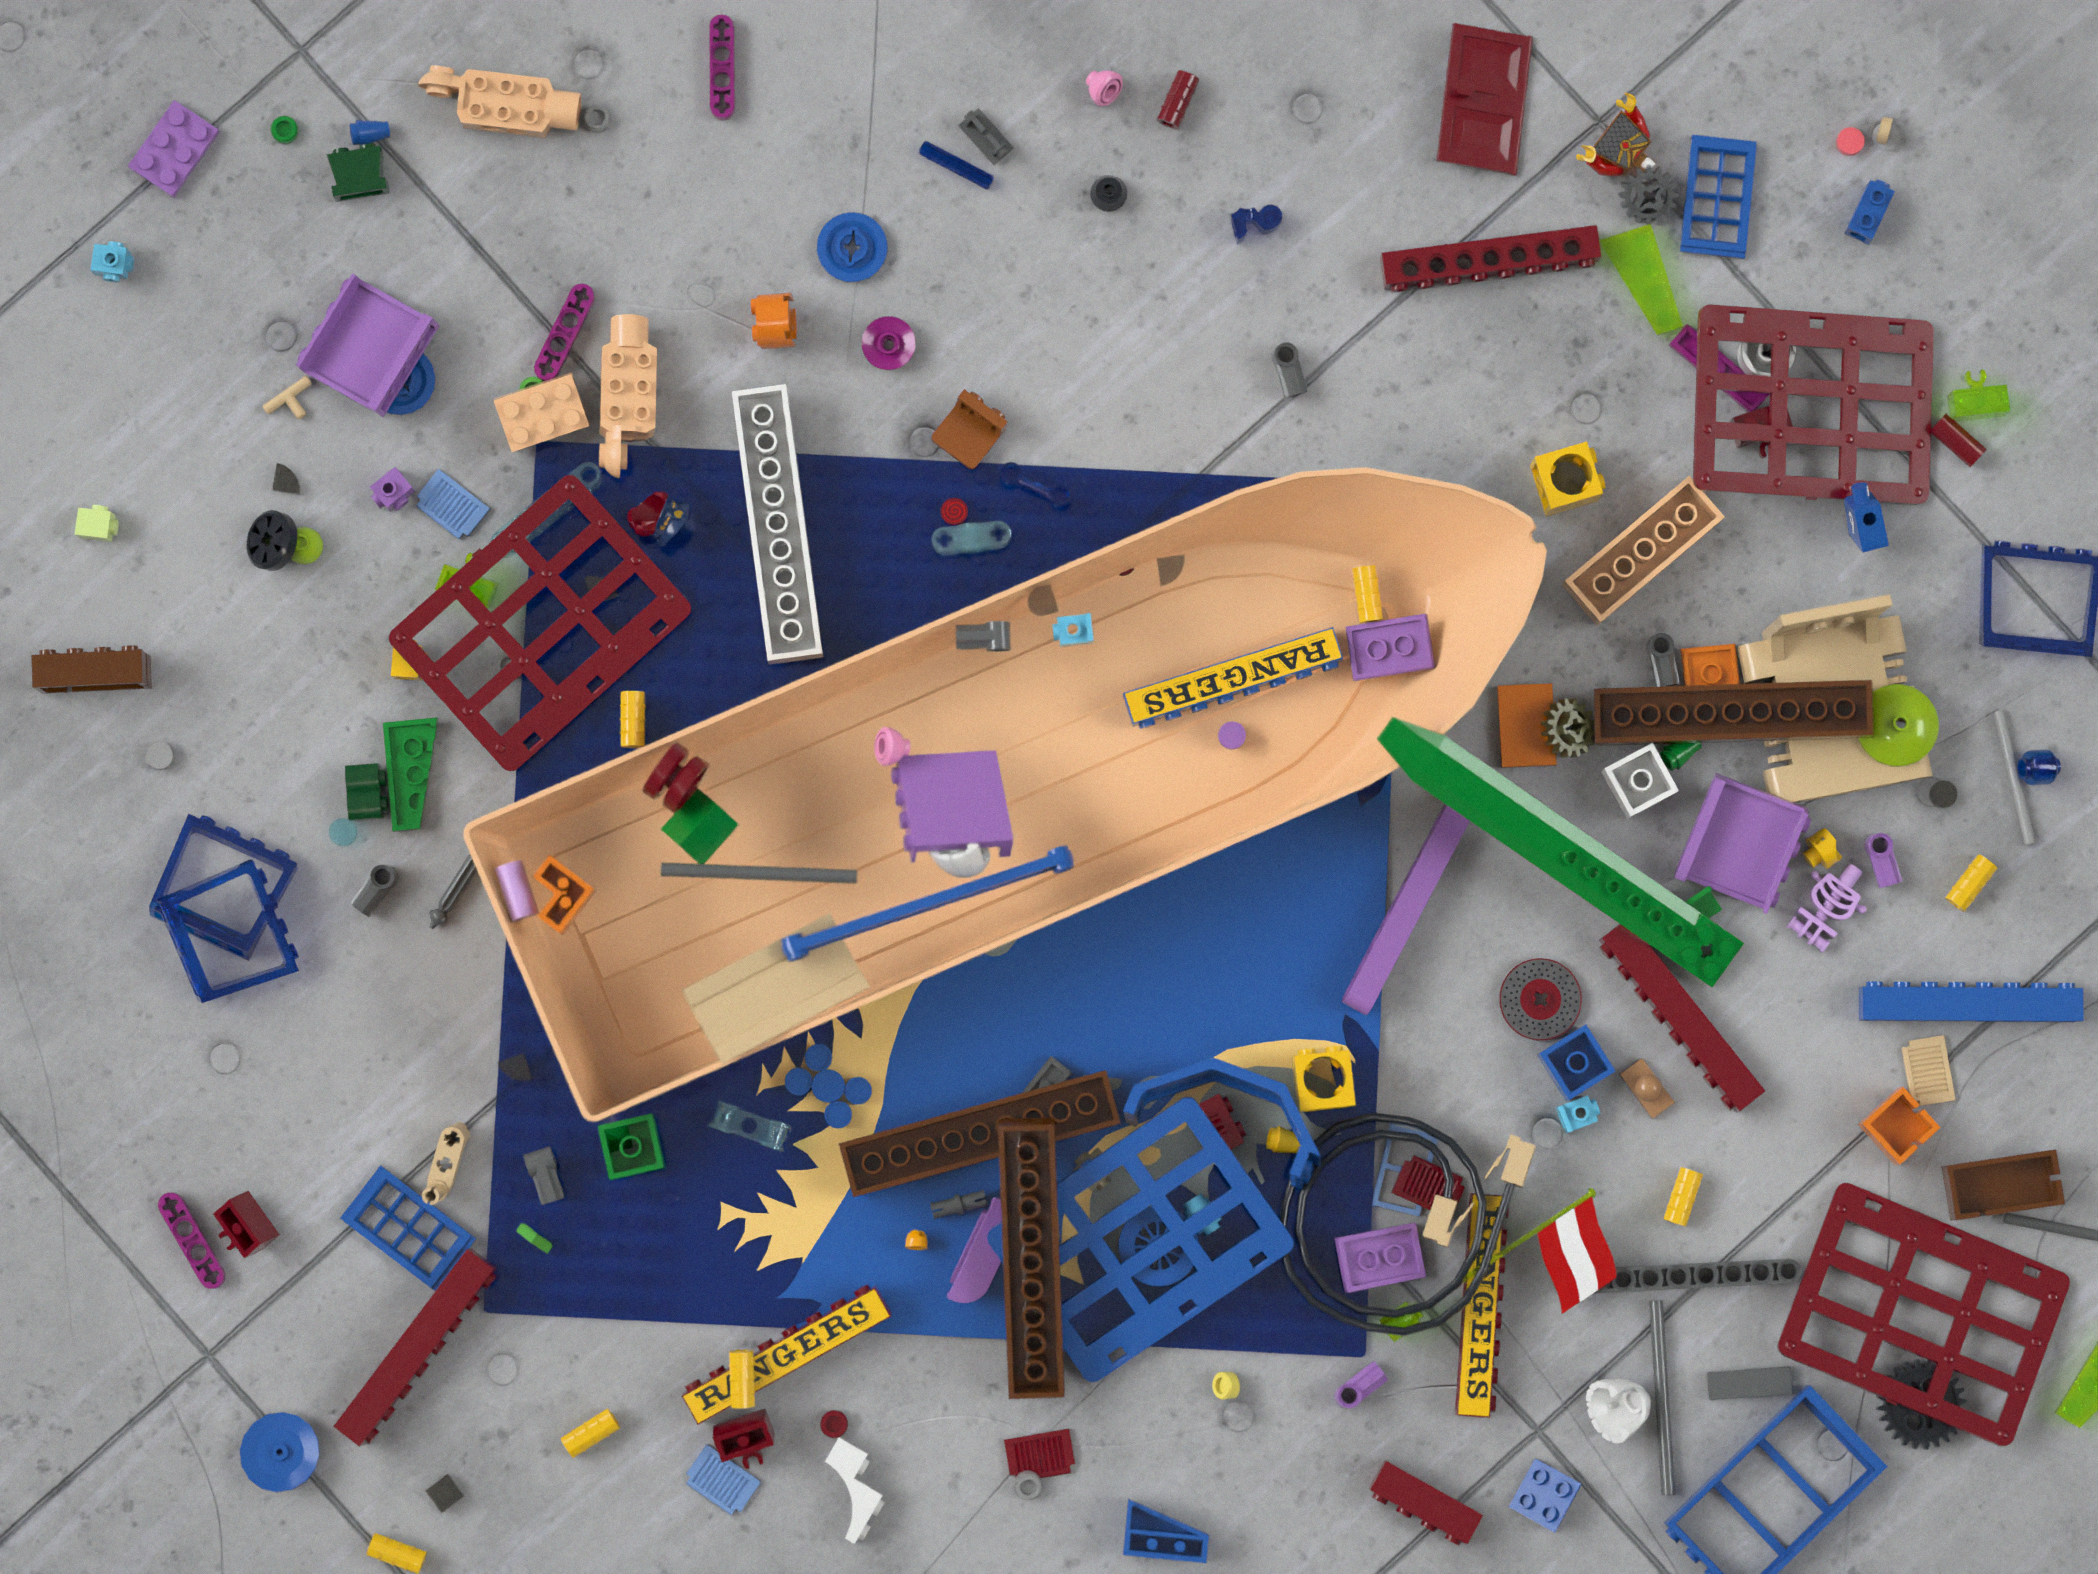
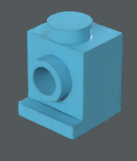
(1082, 637)
(1568, 1117)

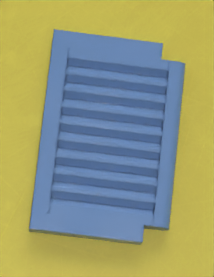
(451, 505)
(720, 1481)

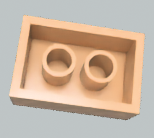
(541, 412)

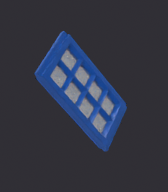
(1718, 196)
(407, 1228)

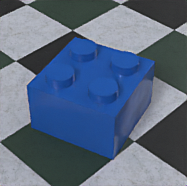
(1576, 1062)

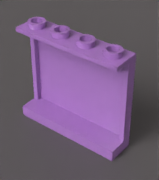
(367, 345)
(952, 802)
(1743, 842)

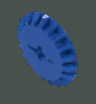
(868, 237)
(421, 386)

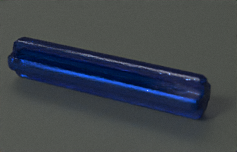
(956, 165)

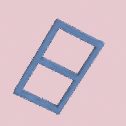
(1384, 1165)

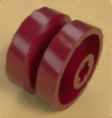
(677, 779)

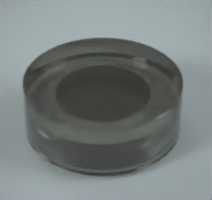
(1943, 794)

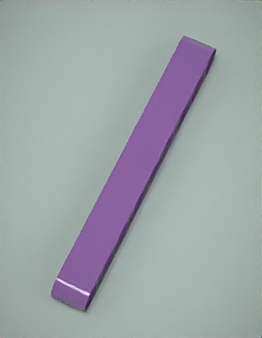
(1405, 910)

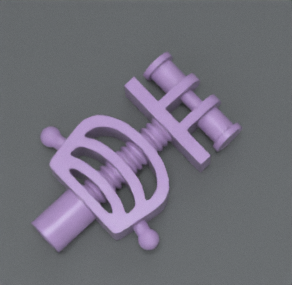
(1843, 884)

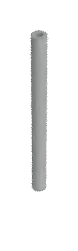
(2014, 778)

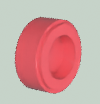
(1850, 141)

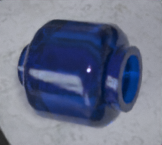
(2038, 767)

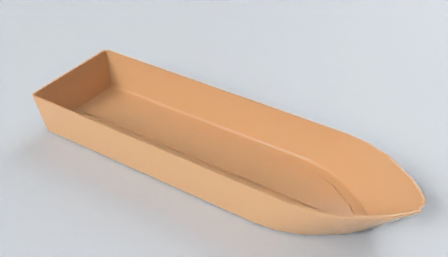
(1071, 766)

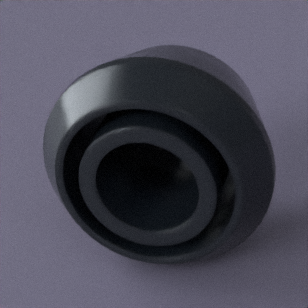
(1101, 197)

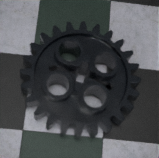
(1898, 1415)

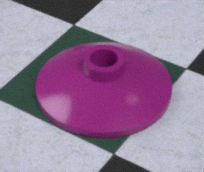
(883, 330)

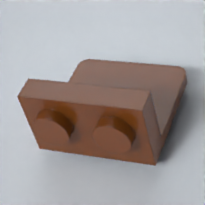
(970, 430)

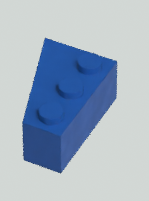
(1161, 1536)

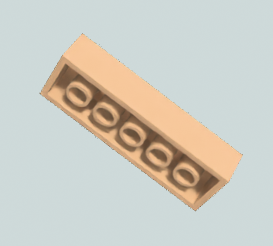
(1643, 551)

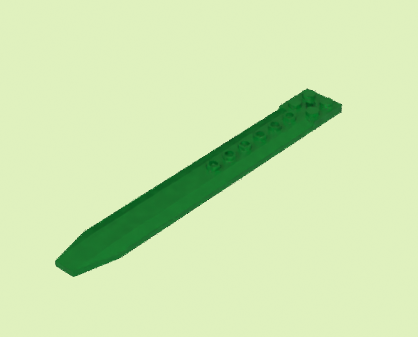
(1560, 849)

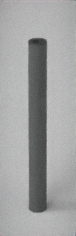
(2050, 1226)

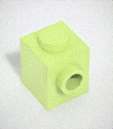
(96, 523)

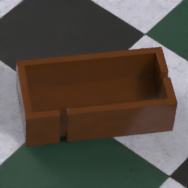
(91, 671)
(2002, 1185)

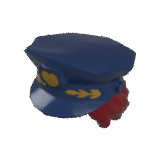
(658, 517)

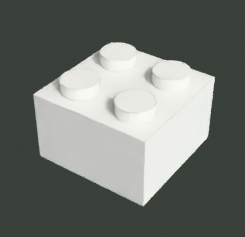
(1639, 781)

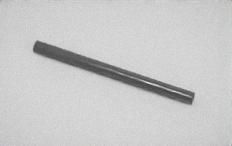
(759, 873)
(1662, 1397)

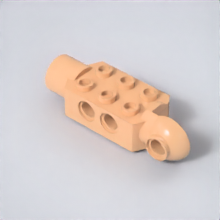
(505, 101)
(626, 390)

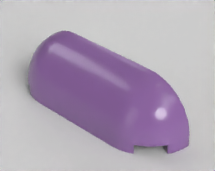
(978, 1261)

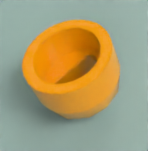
(916, 1240)

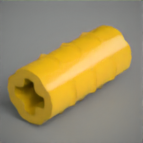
(1367, 594)
(632, 719)
(1971, 883)
(1683, 1196)
(742, 1378)
(590, 1433)
(396, 1553)

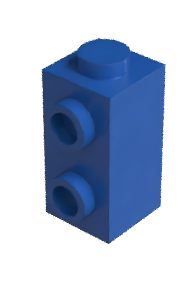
(1869, 211)

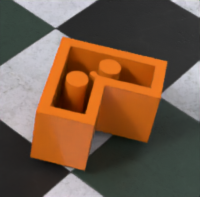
(569, 895)

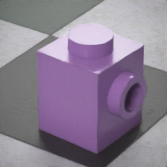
(391, 490)

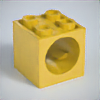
(1556, 501)
(1344, 1094)

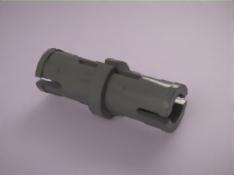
(958, 1204)

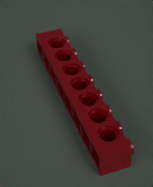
(1584, 238)

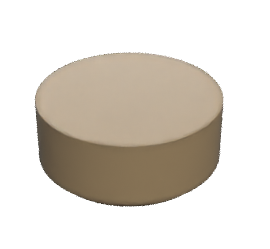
(1884, 130)

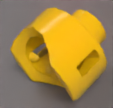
(1821, 851)

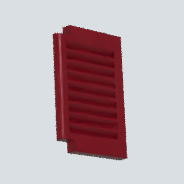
(1423, 1180)
(1043, 1453)

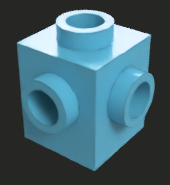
(112, 261)

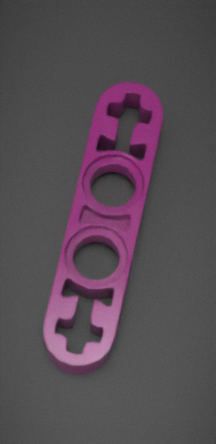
(722, 67)
(560, 331)
(188, 1242)

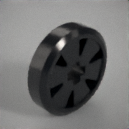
(271, 554)

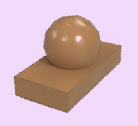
(1647, 1088)

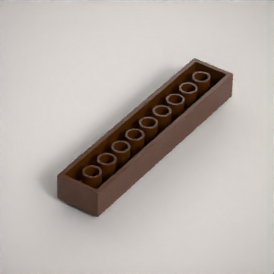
(1734, 713)
(972, 1133)
(1031, 1258)

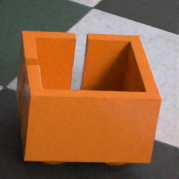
(1896, 1126)

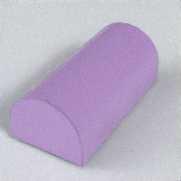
(516, 890)

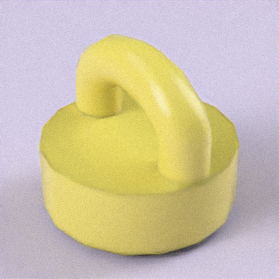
(1226, 1385)

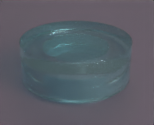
(343, 832)

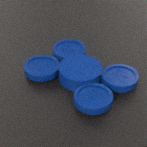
(828, 1086)

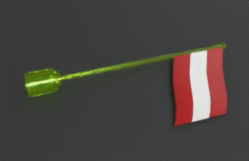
(1571, 1250)

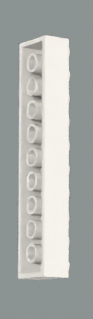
(777, 524)

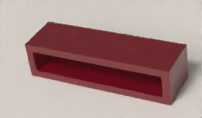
(1425, 1502)

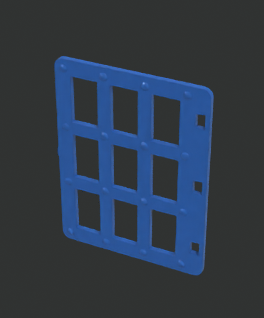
(1205, 1286)

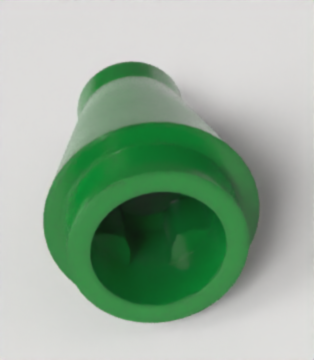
(1676, 755)

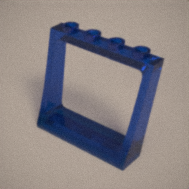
(2034, 643)
(169, 910)
(203, 927)

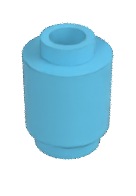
(1196, 1204)

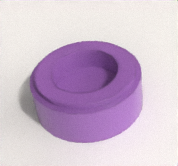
(1231, 735)

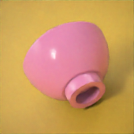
(1104, 86)
(890, 746)

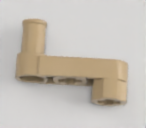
(439, 1178)

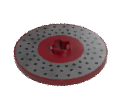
(1518, 999)

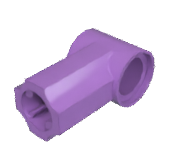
(1883, 863)
(1362, 1384)

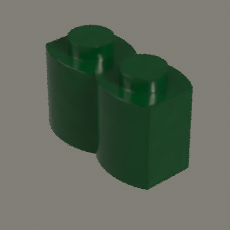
(365, 792)

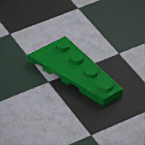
(408, 763)

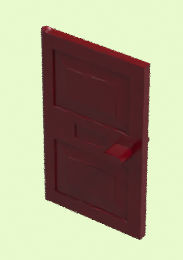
(1484, 99)

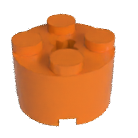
(774, 321)

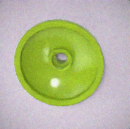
(1901, 745)

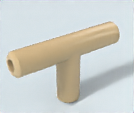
(288, 397)

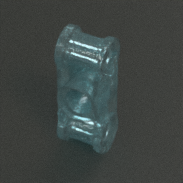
(971, 537)
(765, 1130)

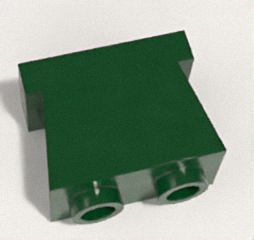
(358, 172)

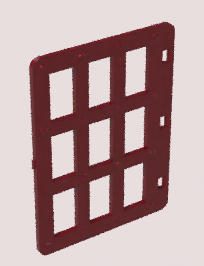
(1839, 332)
(571, 696)
(1972, 1254)

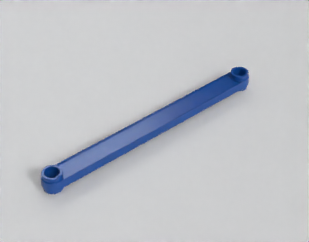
(797, 947)

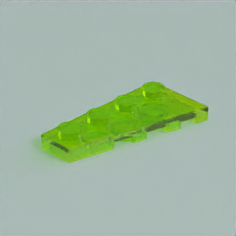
(1643, 272)

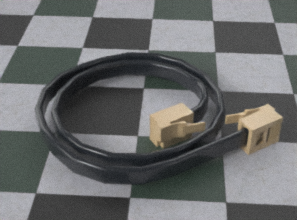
(1436, 1228)

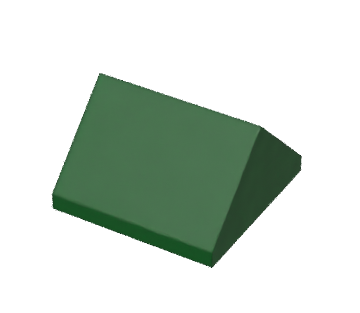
(700, 827)

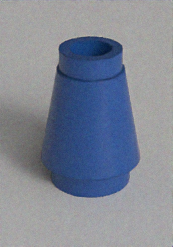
(368, 131)

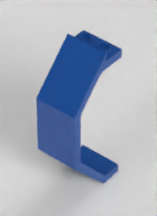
(1237, 1078)

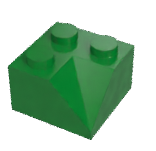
(631, 1147)

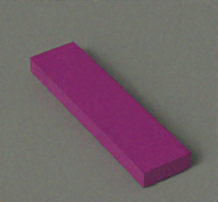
(1686, 346)

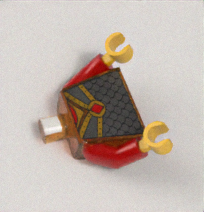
(1621, 144)

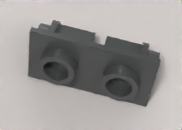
(985, 136)

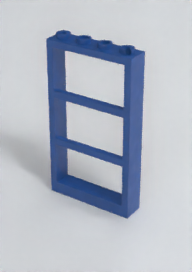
(1839, 1428)

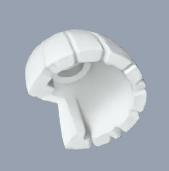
(962, 862)
(1617, 1408)

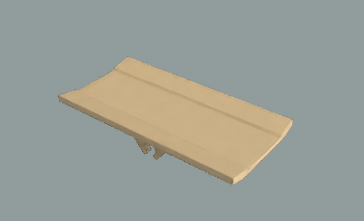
(770, 995)

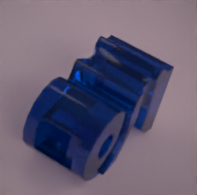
(1265, 221)

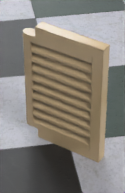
(1928, 1070)

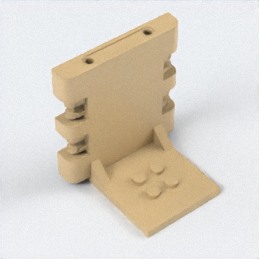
(1830, 645)

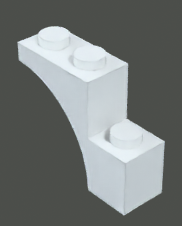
(866, 1501)

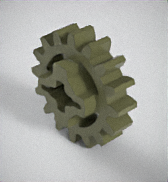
(1571, 741)

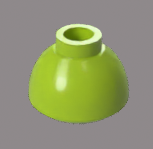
(308, 546)

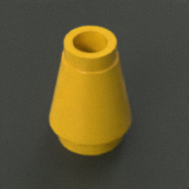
(1282, 1140)

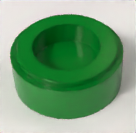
(284, 129)

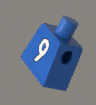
(1865, 519)

